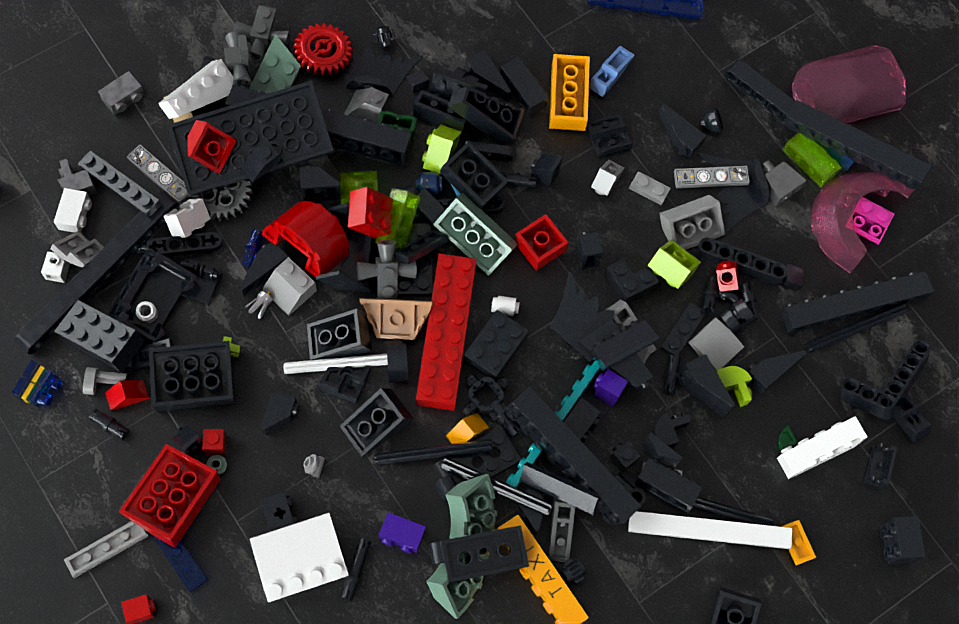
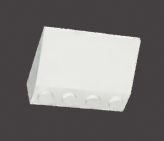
(298, 557)

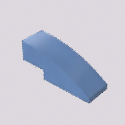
(611, 71)

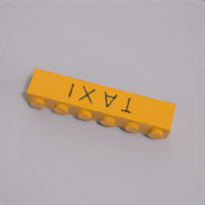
(547, 580)

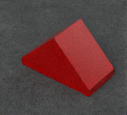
(126, 393)

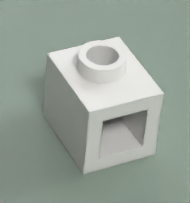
(55, 268)

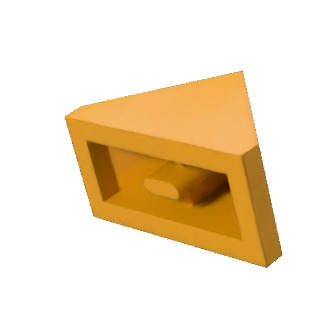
(467, 429)

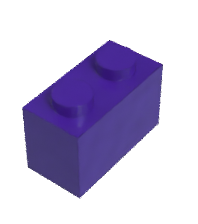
(609, 387)
(401, 533)

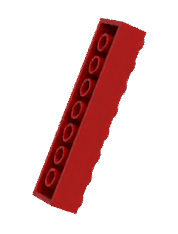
(446, 332)

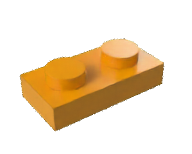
(800, 547)

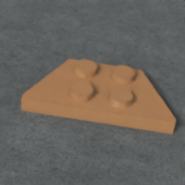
(396, 317)

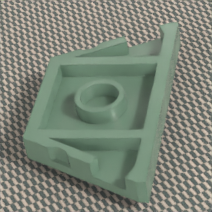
(276, 70)

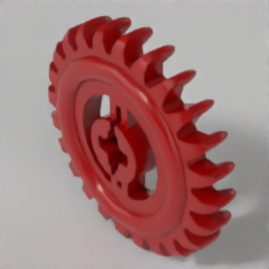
(321, 57)

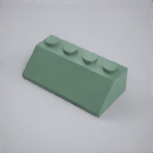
(475, 233)

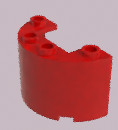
(313, 233)

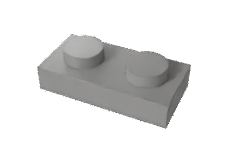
(649, 188)

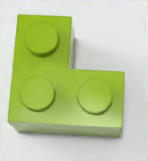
(441, 147)

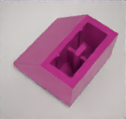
(871, 220)

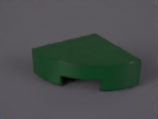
(786, 438)

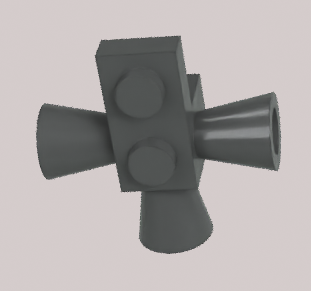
(262, 32)
(238, 58)
(386, 270)

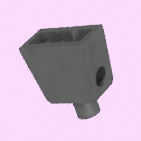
(782, 181)

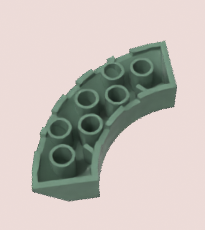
(470, 514)

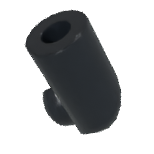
(731, 295)

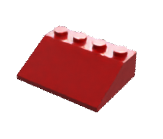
(170, 495)

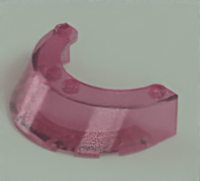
(834, 214)

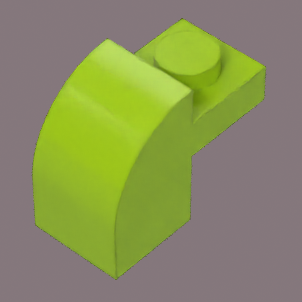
(736, 379)

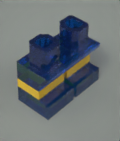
(36, 384)

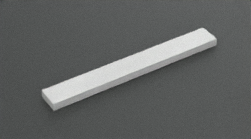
(710, 530)

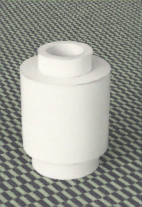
(506, 305)
(142, 307)

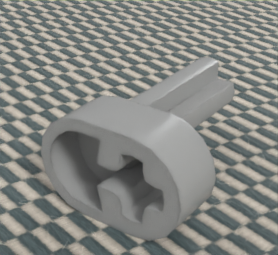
(93, 376)

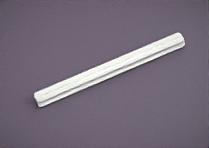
(323, 364)

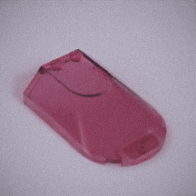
(852, 84)

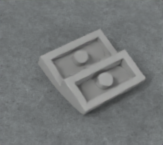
(77, 249)
(717, 343)

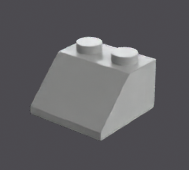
(289, 286)

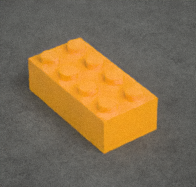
(569, 92)

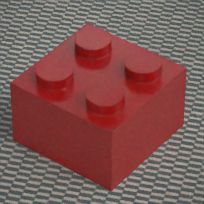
(370, 212)
(541, 242)

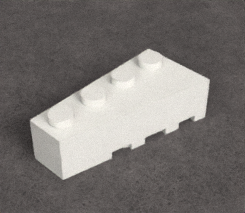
(203, 88)
(821, 447)

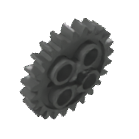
(238, 197)

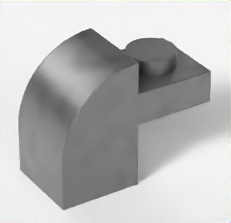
(79, 181)

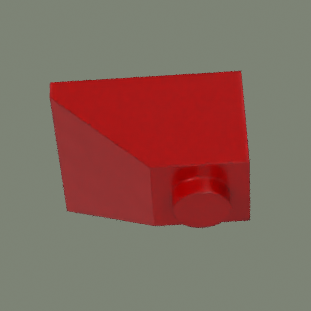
(209, 145)

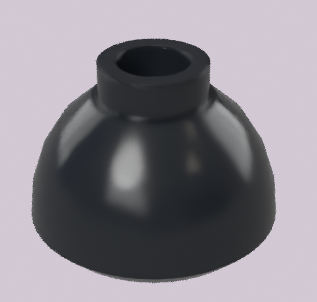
(712, 121)

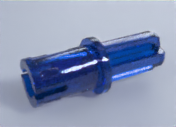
(252, 248)

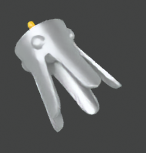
(262, 298)

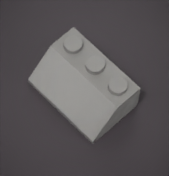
(693, 222)

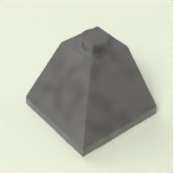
(368, 104)

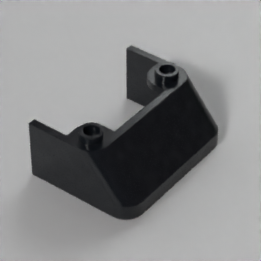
(361, 249)

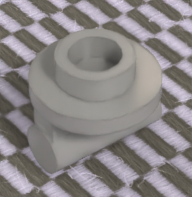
(313, 465)

